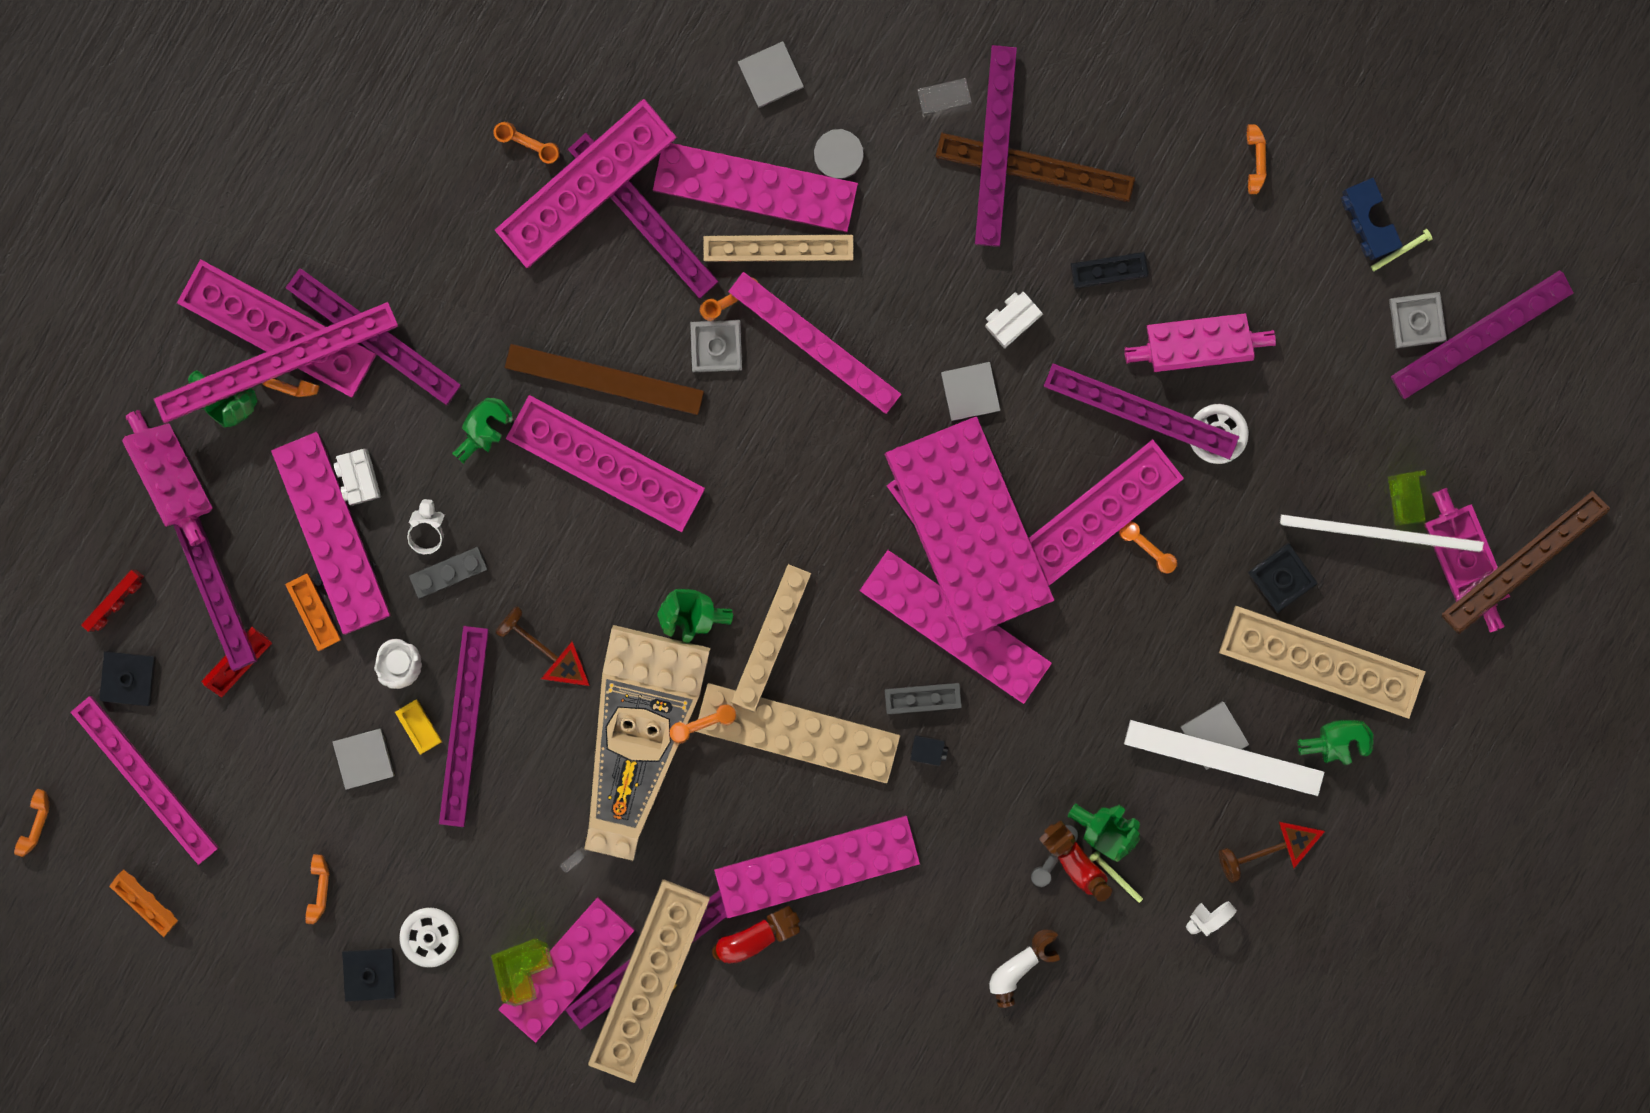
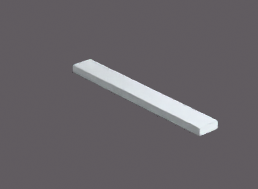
(1382, 533)
(1224, 757)

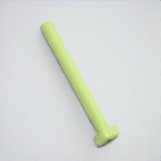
(1426, 236)
(1096, 857)

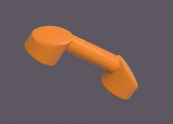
(506, 131)
(1255, 136)
(711, 308)
(304, 390)
(1165, 562)
(724, 715)
(40, 802)
(320, 868)

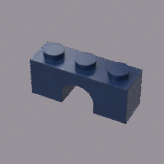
(1376, 240)

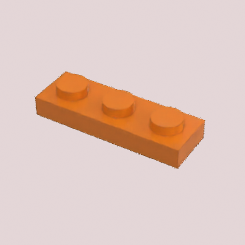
(313, 612)
(143, 903)

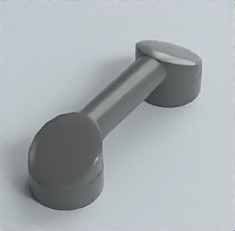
(1041, 875)

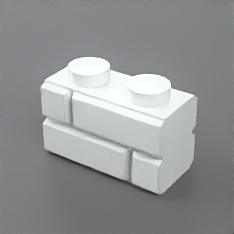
(1013, 319)
(357, 476)

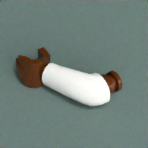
(1005, 978)

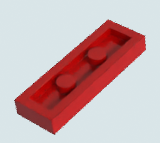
(113, 601)
(223, 677)

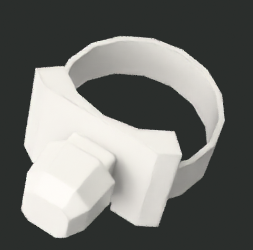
(426, 515)
(1208, 922)

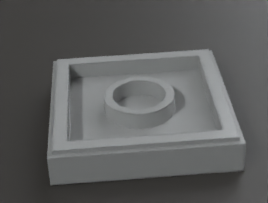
(770, 74)
(1417, 320)
(716, 346)
(970, 391)
(1216, 726)
(363, 758)

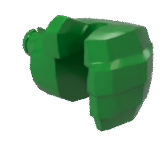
(232, 409)
(478, 431)
(692, 612)
(1335, 741)
(1108, 830)

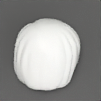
(397, 664)

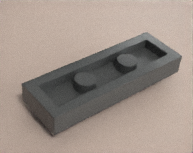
(448, 572)
(923, 698)

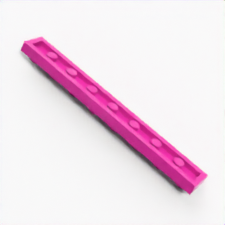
(814, 342)
(144, 780)

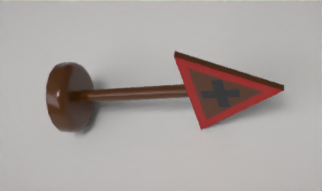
(565, 668)
(1296, 839)

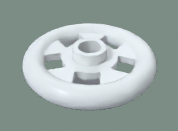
(1223, 413)
(414, 922)

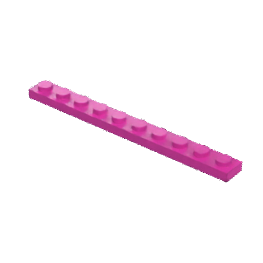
(275, 362)

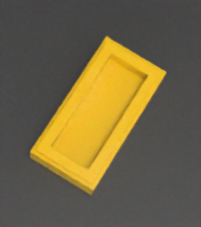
(418, 726)

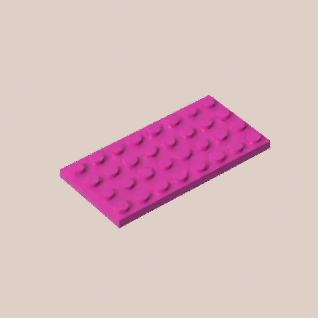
(969, 527)

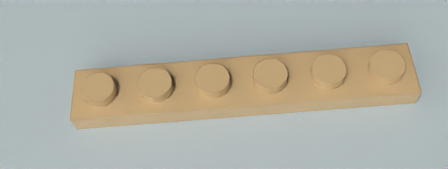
(778, 248)
(771, 638)

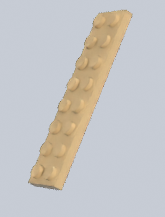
(1322, 662)
(804, 735)
(648, 981)

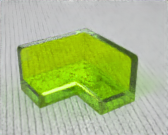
(1406, 497)
(515, 967)

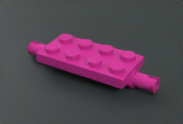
(1199, 343)
(167, 476)
(1463, 567)

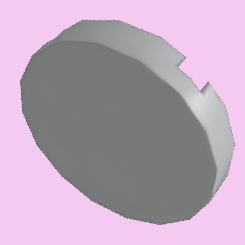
(838, 154)

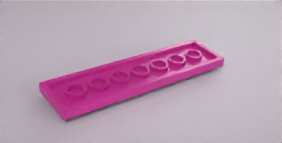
(586, 183)
(755, 187)
(269, 324)
(605, 463)
(1103, 510)
(331, 533)
(924, 607)
(816, 866)

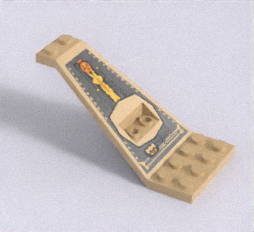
(651, 685)

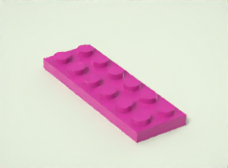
(575, 962)

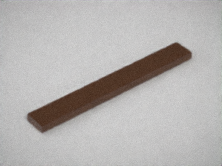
(1041, 168)
(604, 379)
(1525, 562)

